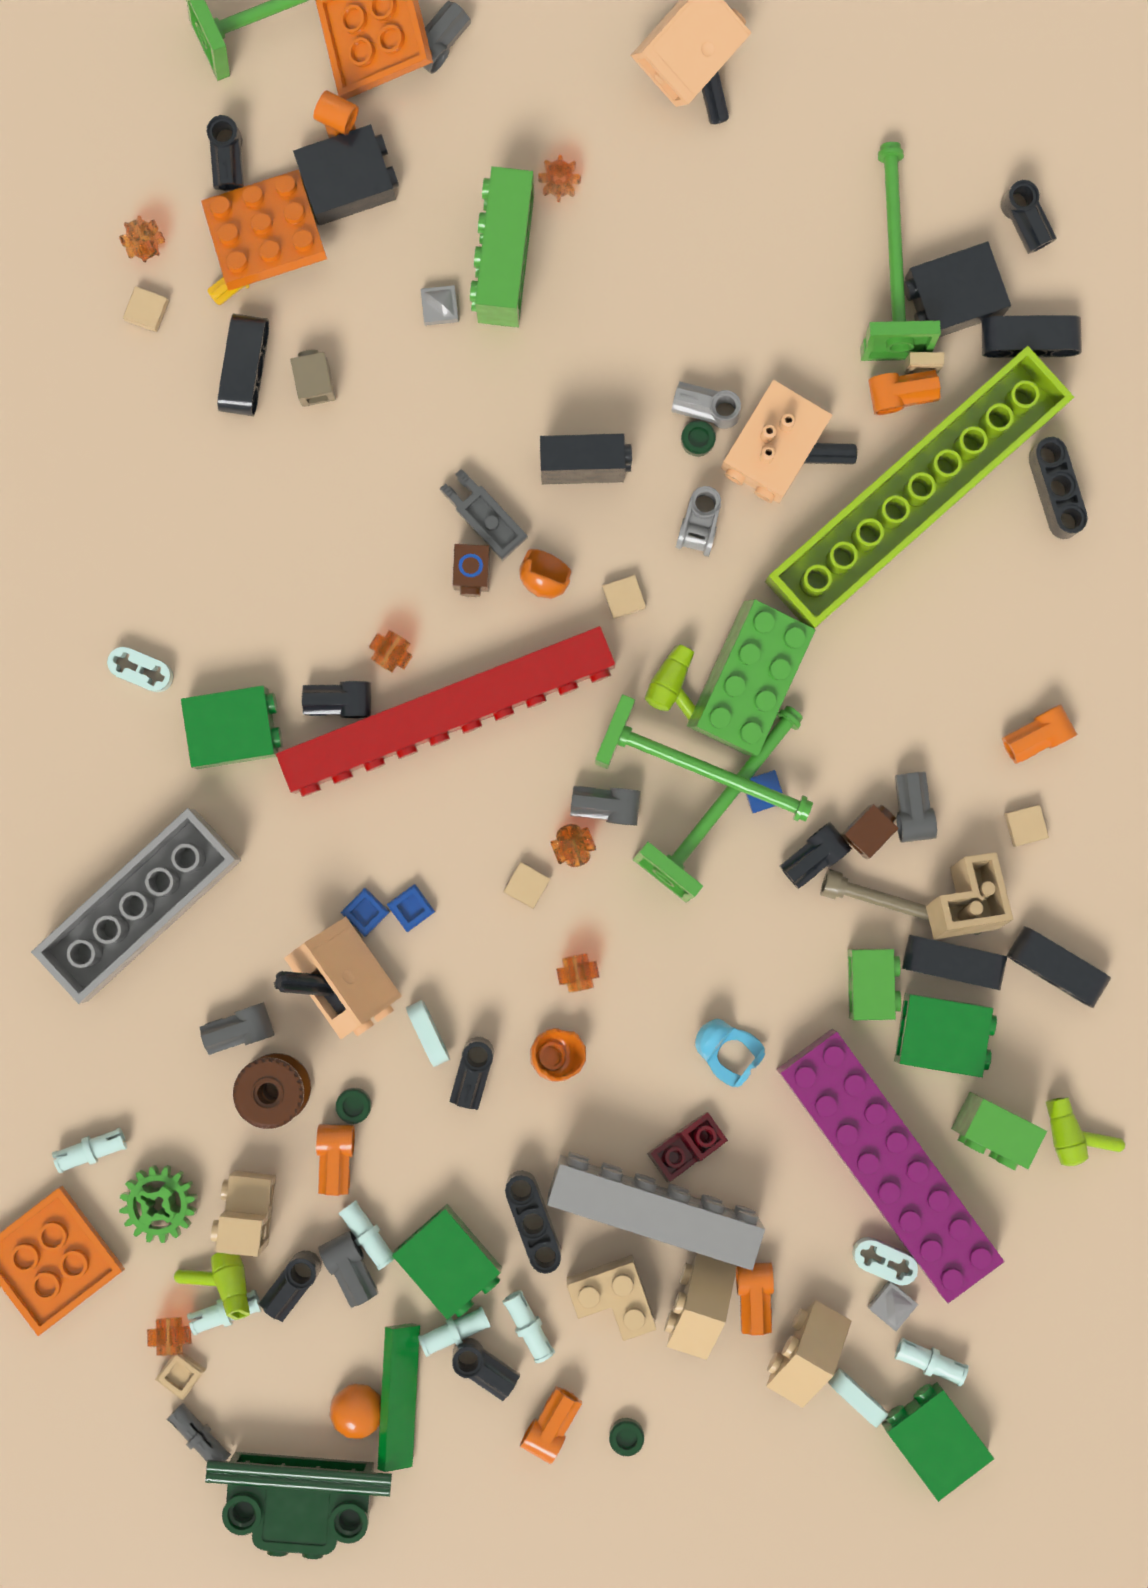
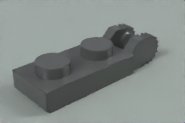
(486, 517)

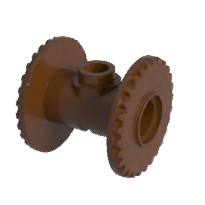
(254, 1101)

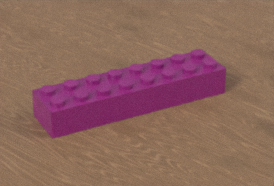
(890, 1165)

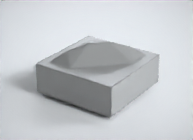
(439, 305)
(892, 1305)

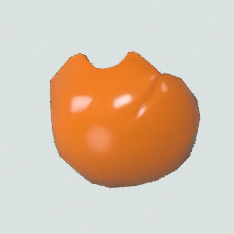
(544, 574)
(557, 1054)
(356, 1411)

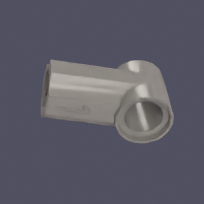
(702, 404)

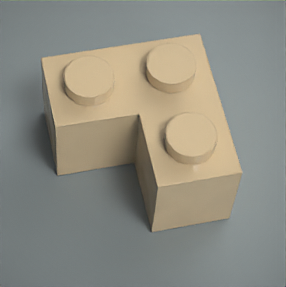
(979, 899)
(247, 1214)
(614, 1287)
(702, 1307)
(809, 1354)

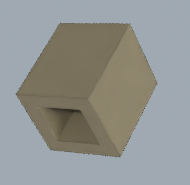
(312, 378)

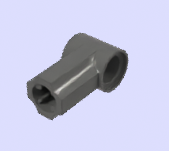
(444, 31)
(612, 805)
(915, 817)
(244, 1027)
(346, 1262)

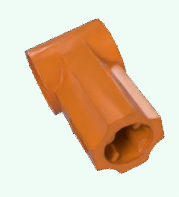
(336, 114)
(894, 392)
(1045, 731)
(335, 1149)
(755, 1298)
(548, 1432)

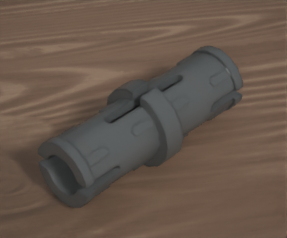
(197, 1434)

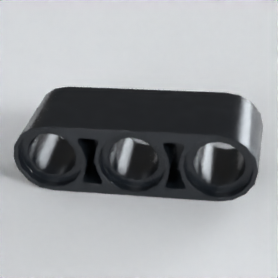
(1042, 333)
(243, 364)
(1062, 472)
(954, 962)
(1058, 967)
(533, 1239)

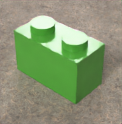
(873, 984)

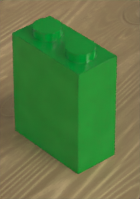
(231, 727)
(945, 1035)
(448, 1263)
(937, 1440)

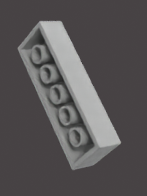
(136, 906)
(656, 1211)

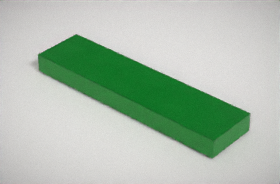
(398, 1397)

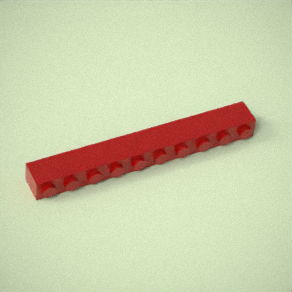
(445, 711)

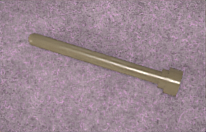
(836, 885)

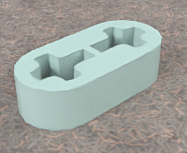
(137, 677)
(427, 1033)
(881, 1268)
(858, 1398)

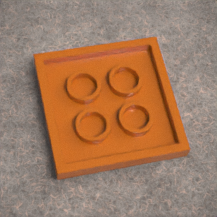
(372, 41)
(263, 230)
(53, 1261)

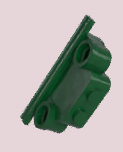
(297, 1500)

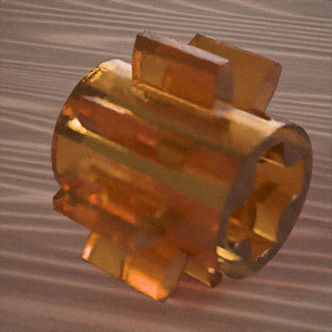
(559, 168)
(142, 239)
(390, 651)
(573, 845)
(577, 972)
(169, 1336)

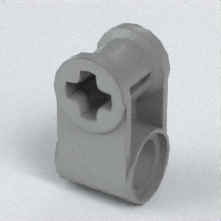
(700, 523)

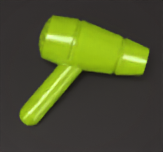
(668, 682)
(1068, 1137)
(228, 1277)

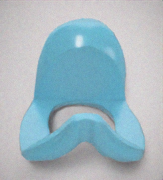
(713, 1036)

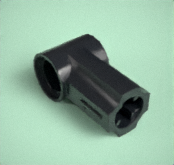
(226, 155)
(1029, 219)
(348, 699)
(822, 850)
(472, 1076)
(290, 1286)
(486, 1370)

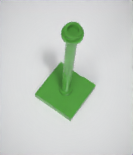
(212, 31)
(898, 337)
(620, 734)
(670, 869)

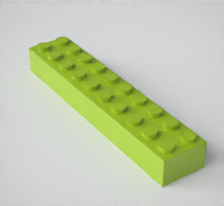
(919, 488)

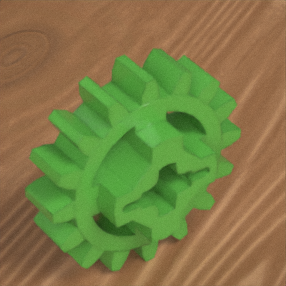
(146, 1197)

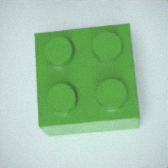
(1008, 1136)

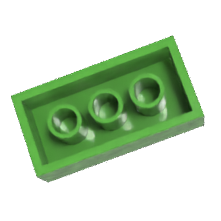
(504, 248)
(751, 677)

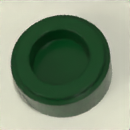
(698, 438)
(353, 1105)
(626, 1437)

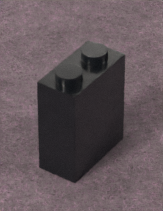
(346, 174)
(957, 289)
(584, 458)

